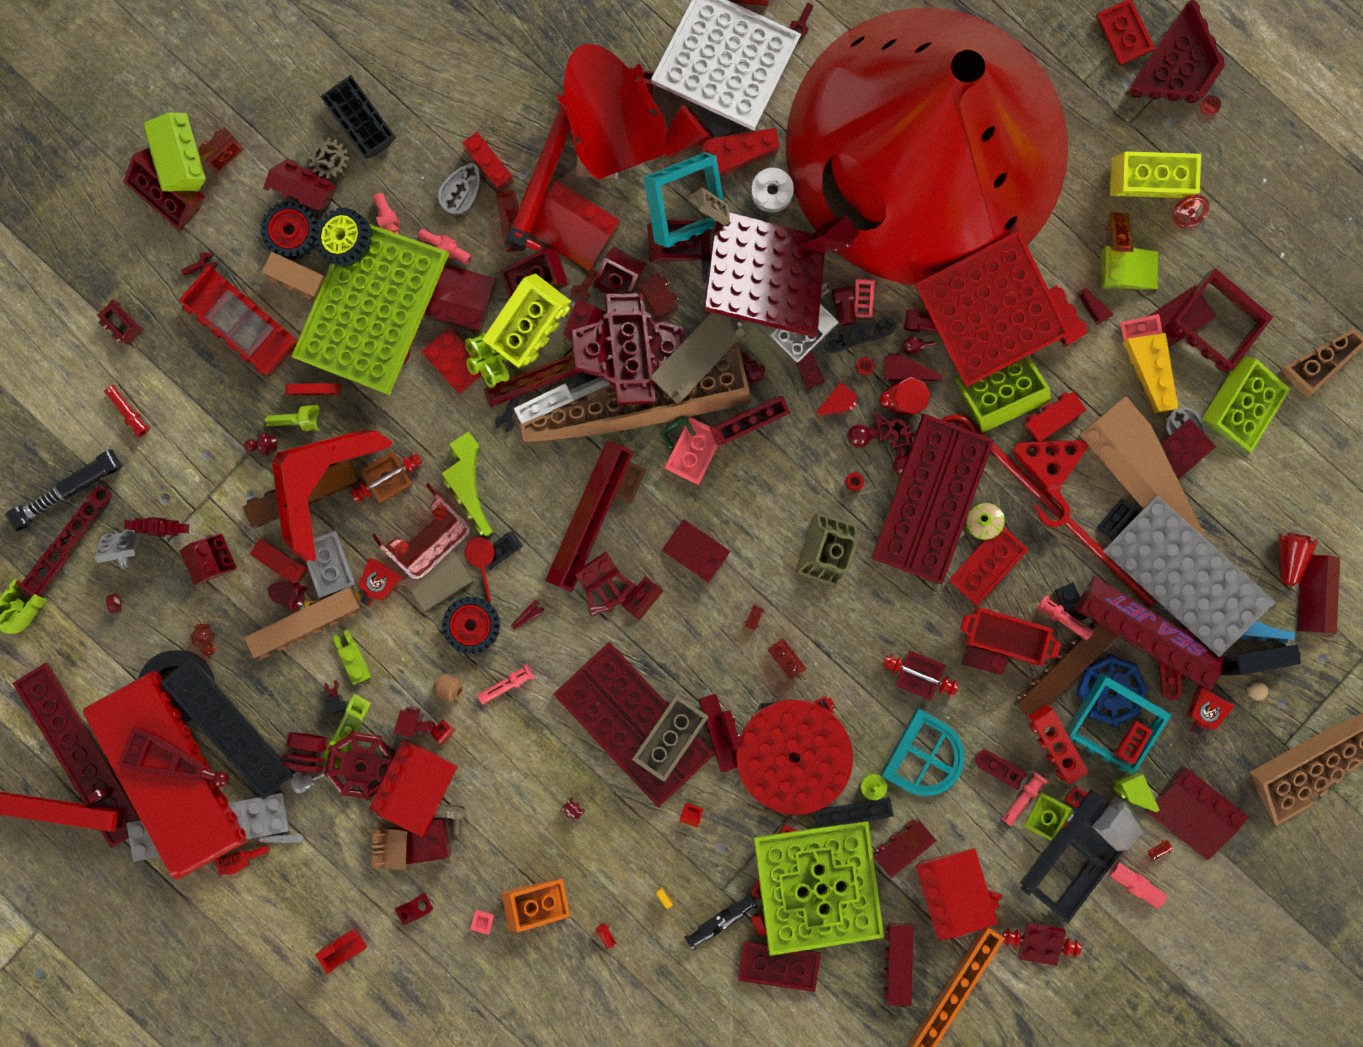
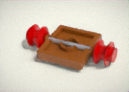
(386, 477)

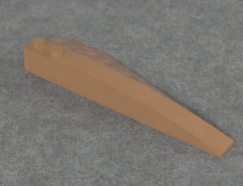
(1136, 458)
(1308, 769)

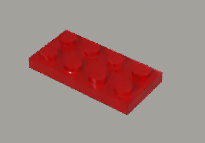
(988, 566)

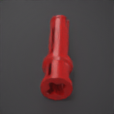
(131, 418)

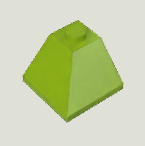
(1048, 817)

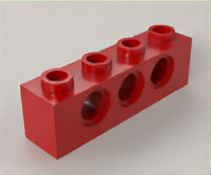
(1074, 766)

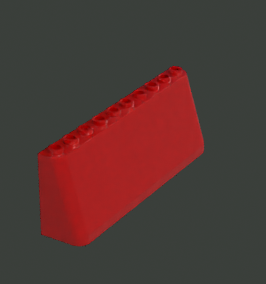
(181, 815)

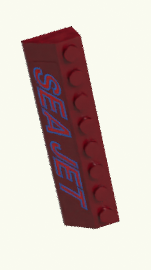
(1150, 633)

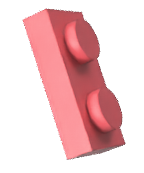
(1141, 327)

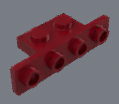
(721, 732)

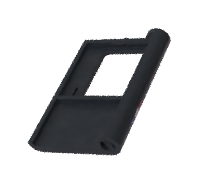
(1087, 841)

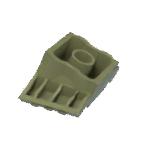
(828, 549)

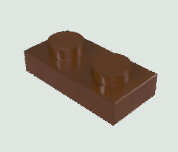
(630, 482)

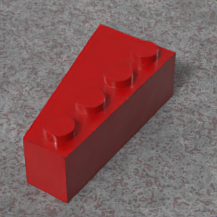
(741, 149)

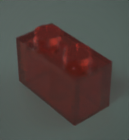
(658, 296)

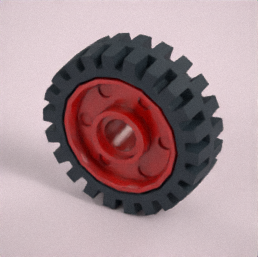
(277, 223)
(486, 627)

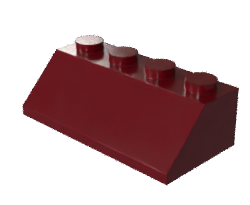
(174, 206)

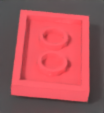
(692, 453)

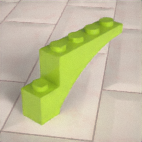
(462, 480)

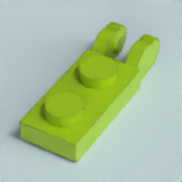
(352, 659)

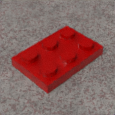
(1125, 32)
(449, 357)

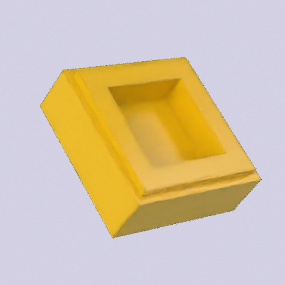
(664, 898)

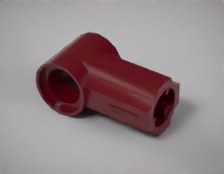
(843, 300)
(917, 321)

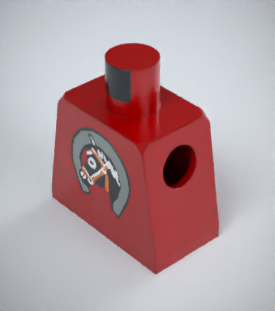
(378, 581)
(1207, 710)

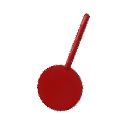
(480, 554)

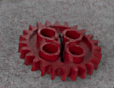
(156, 526)

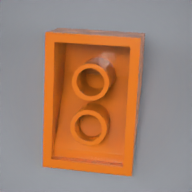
(535, 905)

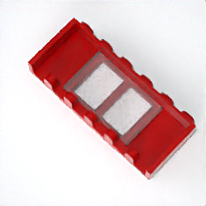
(238, 321)

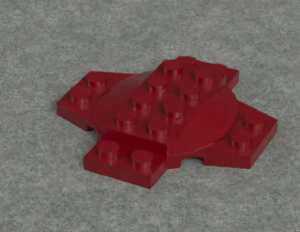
(626, 347)

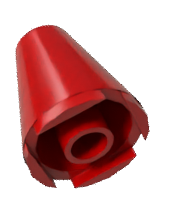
(1294, 556)

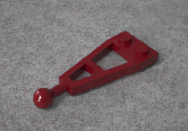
(136, 749)

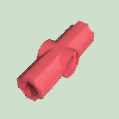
(1137, 885)

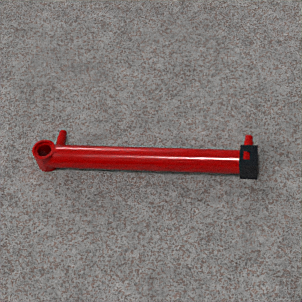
(539, 184)

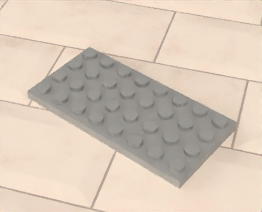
(1189, 576)

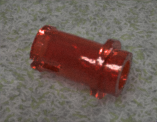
(753, 619)
(1160, 850)

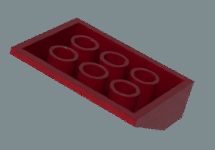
(461, 298)
(1197, 813)

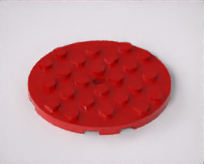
(787, 784)

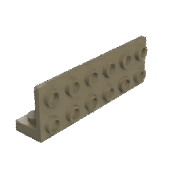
(698, 354)

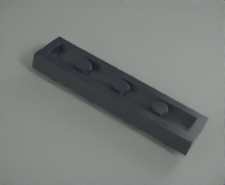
(854, 812)

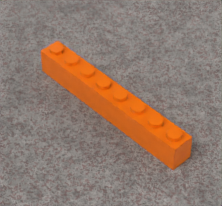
(957, 989)

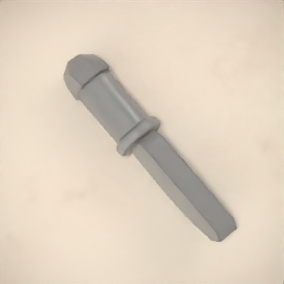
(282, 839)

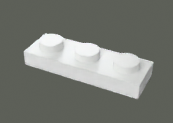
(544, 404)

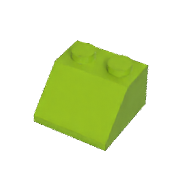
(1135, 790)

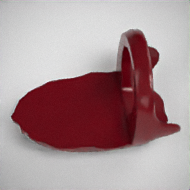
(287, 594)

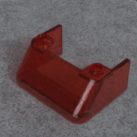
(431, 543)

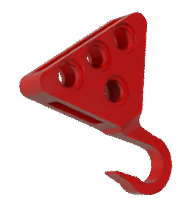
(1050, 483)

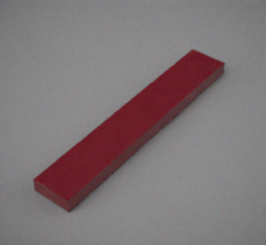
(531, 380)

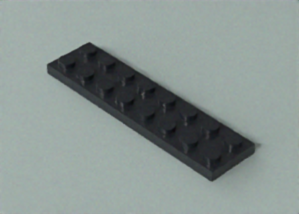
(227, 727)

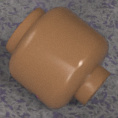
(448, 687)

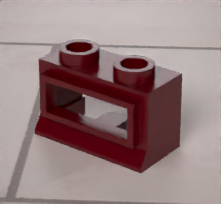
(134, 329)

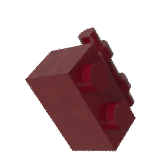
(410, 723)

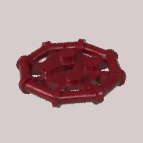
(354, 756)

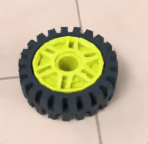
(330, 234)

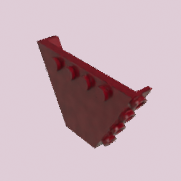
(1182, 62)

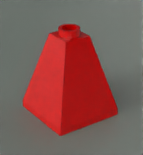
(684, 133)

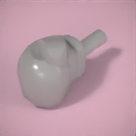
(302, 781)

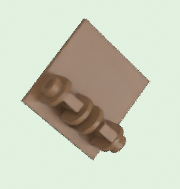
(389, 849)

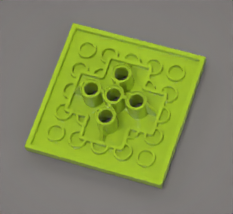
(788, 863)

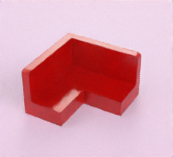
(340, 950)

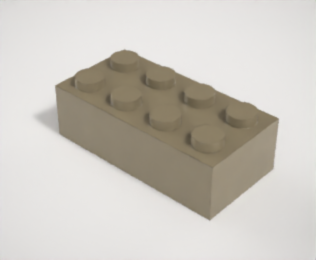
(670, 737)

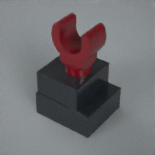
(335, 702)

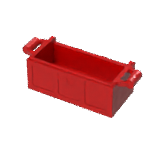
(1009, 636)

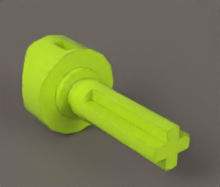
(305, 418)
(873, 786)

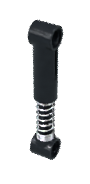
(104, 465)

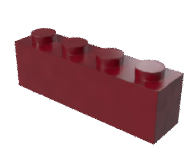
(749, 420)
(899, 964)

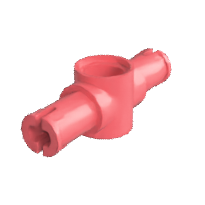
(386, 217)
(445, 243)

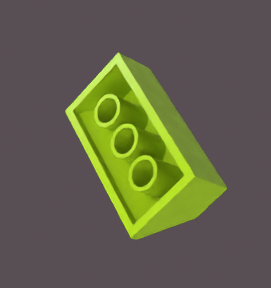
(174, 152)

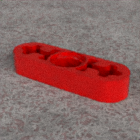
(313, 389)

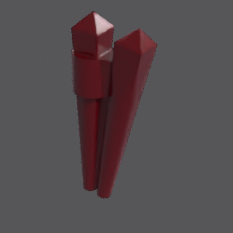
(529, 614)

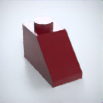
(985, 660)

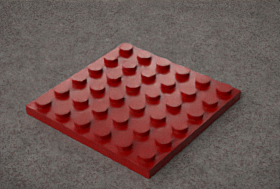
(992, 308)

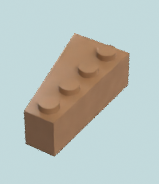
(1317, 367)

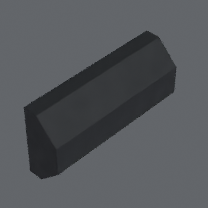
(358, 117)

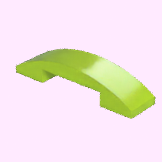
(352, 721)

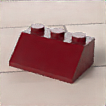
(903, 847)

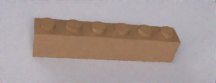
(303, 622)

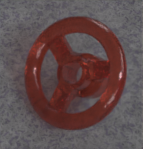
(1189, 207)

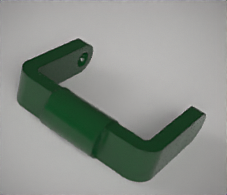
(673, 425)

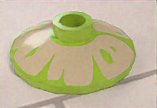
(987, 529)

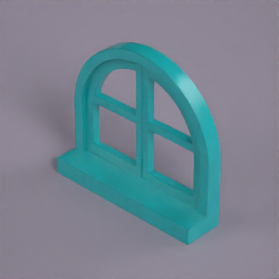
(905, 745)

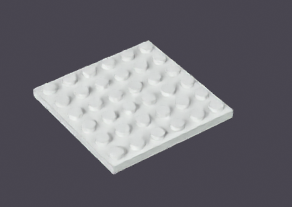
(726, 59)

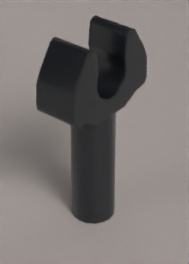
(507, 416)

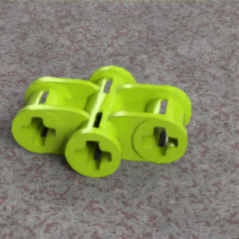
(486, 361)

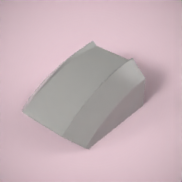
(1119, 825)

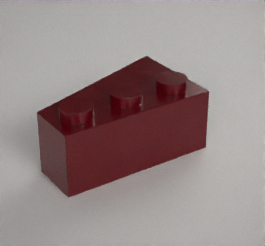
(300, 183)

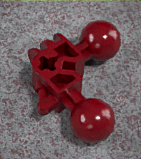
(860, 436)

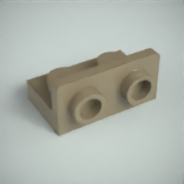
(711, 205)

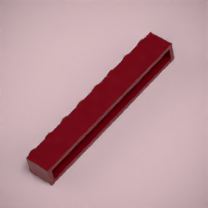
(589, 515)

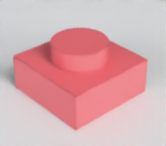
(482, 921)

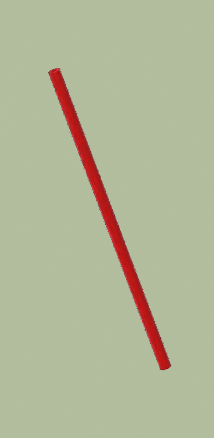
(1070, 524)

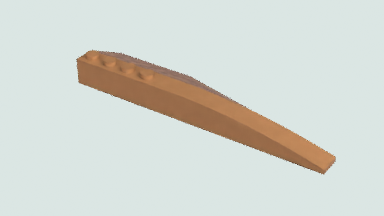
(598, 413)

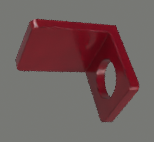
(410, 911)

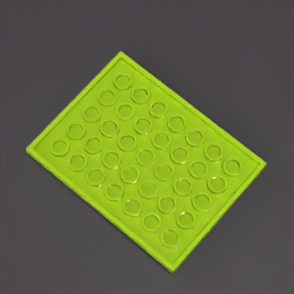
(371, 310)

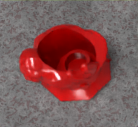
(906, 397)

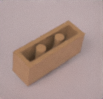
(293, 276)

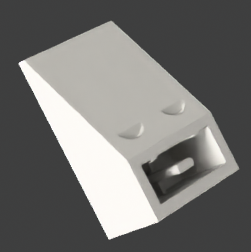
(799, 345)

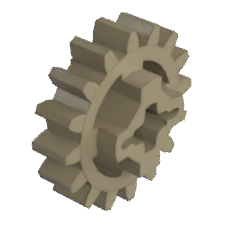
(321, 160)

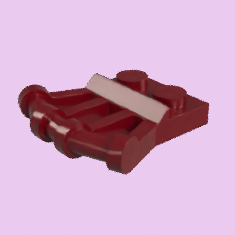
(595, 575)

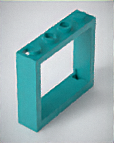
(655, 201)
(1156, 726)

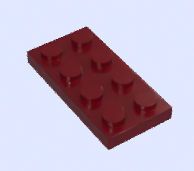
(786, 970)

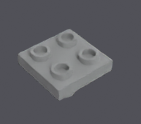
(119, 547)

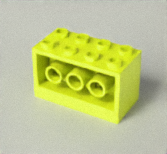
(1155, 174)
(527, 320)

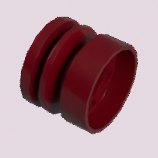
(305, 752)

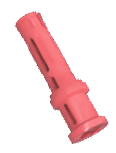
(1058, 613)
(514, 680)
(1030, 791)

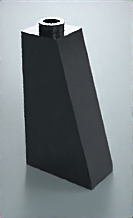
(1260, 660)

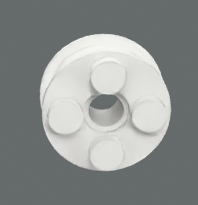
(772, 178)

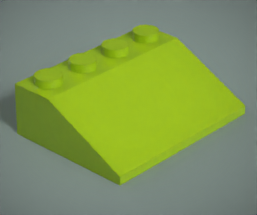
(1005, 394)
(1246, 403)

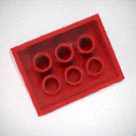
(573, 226)
(413, 787)
(956, 894)

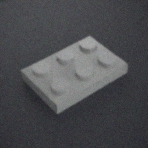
(331, 568)

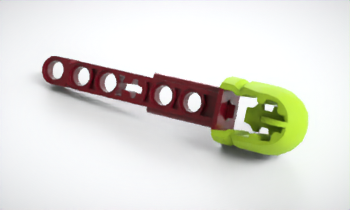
(13, 614)

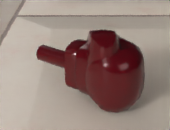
(913, 345)
(752, 370)

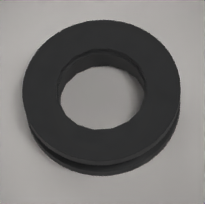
(170, 659)

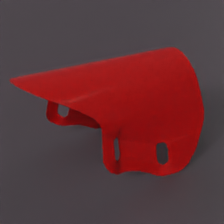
(610, 112)

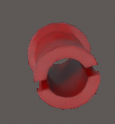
(605, 935)

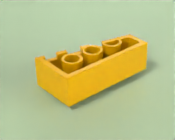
(1153, 370)

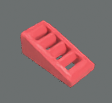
(866, 281)

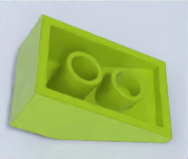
(1129, 269)

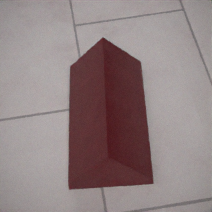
(1319, 595)

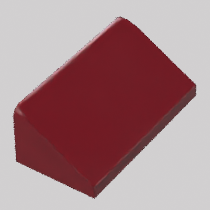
(642, 598)

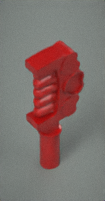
(236, 862)

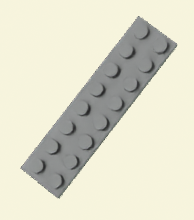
(255, 815)

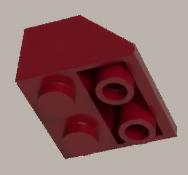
(207, 559)

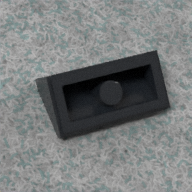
(1117, 519)

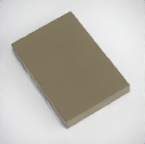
(439, 582)

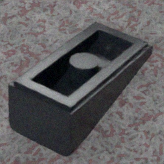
(504, 548)

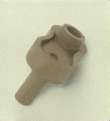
(453, 812)

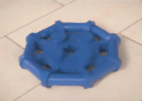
(1117, 701)

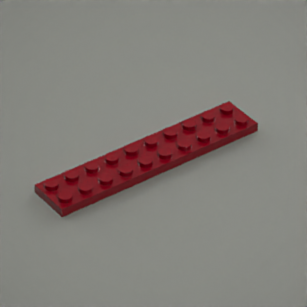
(74, 746)

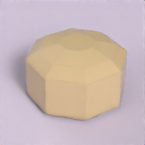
(1257, 691)

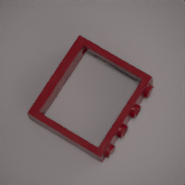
(1241, 300)

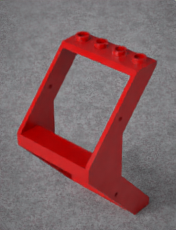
(298, 473)

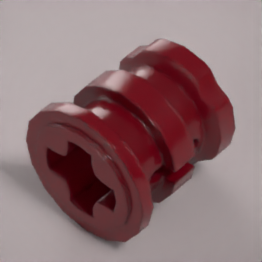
(572, 810)

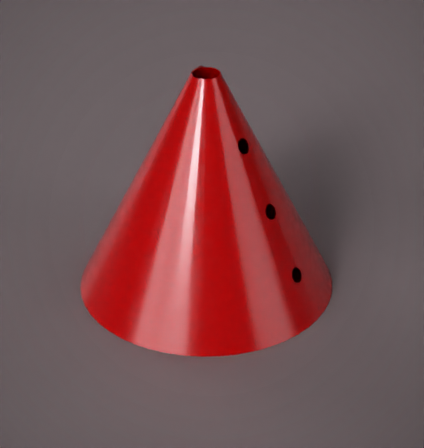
(914, 143)

